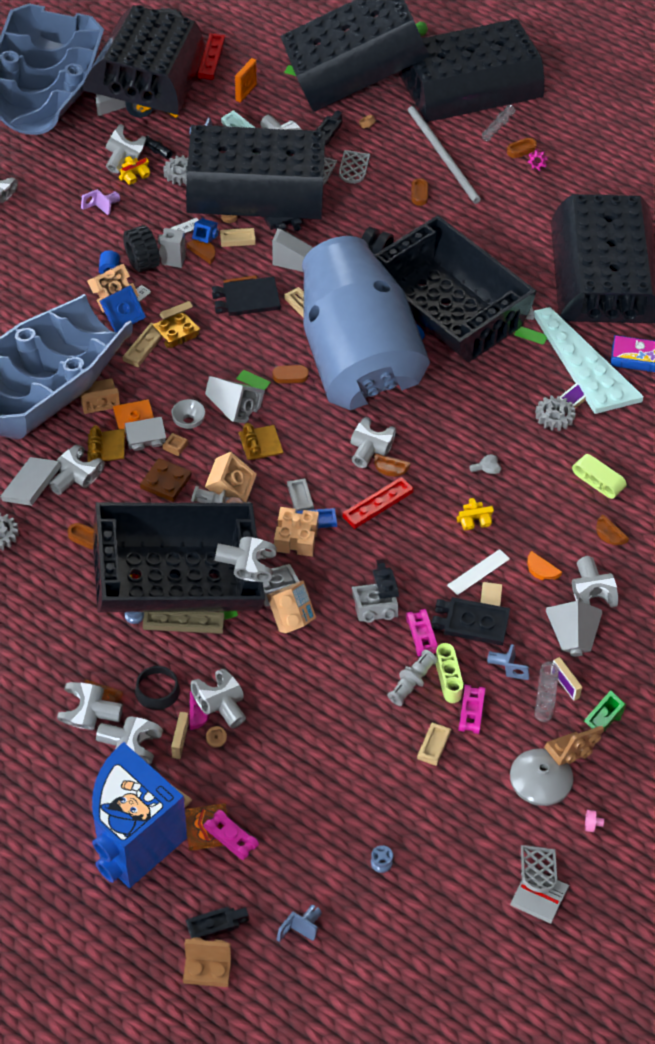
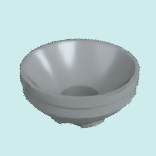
(186, 409)

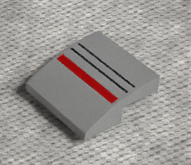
(539, 904)

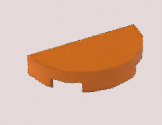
(541, 568)

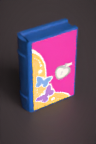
(633, 353)

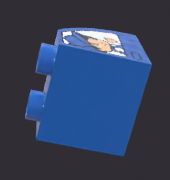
(135, 817)

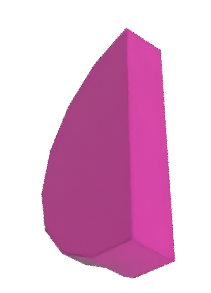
(197, 716)

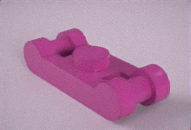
(421, 631)
(472, 709)
(231, 835)

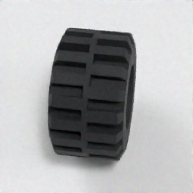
(141, 248)

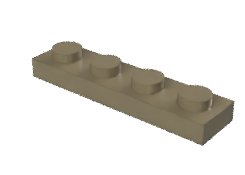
(184, 621)

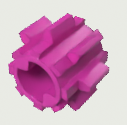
(537, 154)

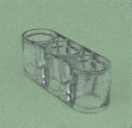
(546, 699)

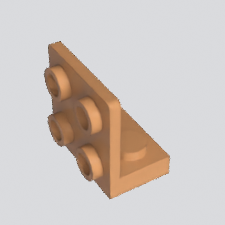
(100, 397)
(574, 745)
(207, 962)

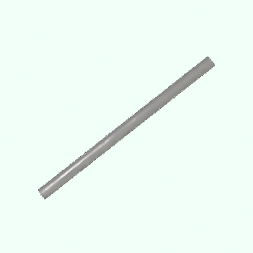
(444, 155)

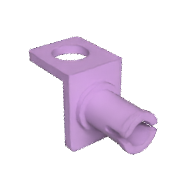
(99, 199)

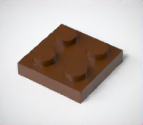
(165, 479)

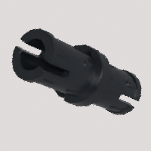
(157, 147)

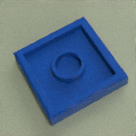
(122, 307)

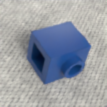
(205, 230)

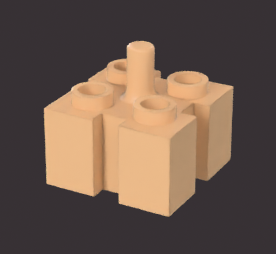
(110, 282)
(296, 531)

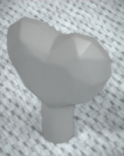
(487, 464)

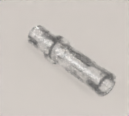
(501, 119)

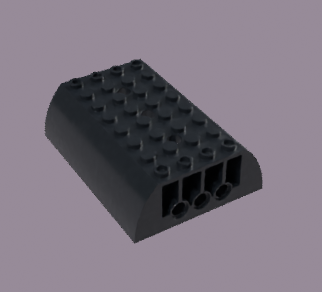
(151, 55)
(356, 57)
(475, 80)
(253, 183)
(584, 260)
(482, 294)
(167, 541)

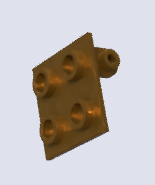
(176, 329)
(260, 442)
(106, 444)

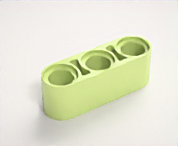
(599, 476)
(447, 680)

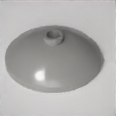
(540, 786)

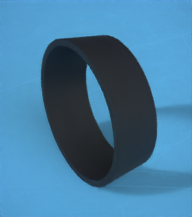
(161, 703)

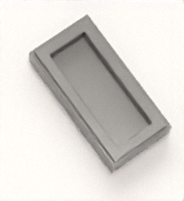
(300, 495)

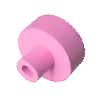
(592, 821)

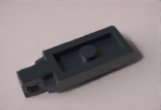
(331, 125)
(385, 581)
(216, 922)

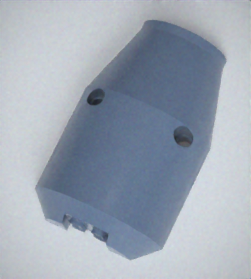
(44, 65)
(358, 324)
(52, 363)

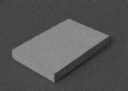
(30, 481)

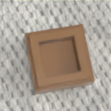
(175, 444)

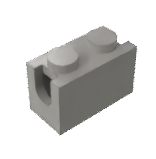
(172, 247)
(145, 433)

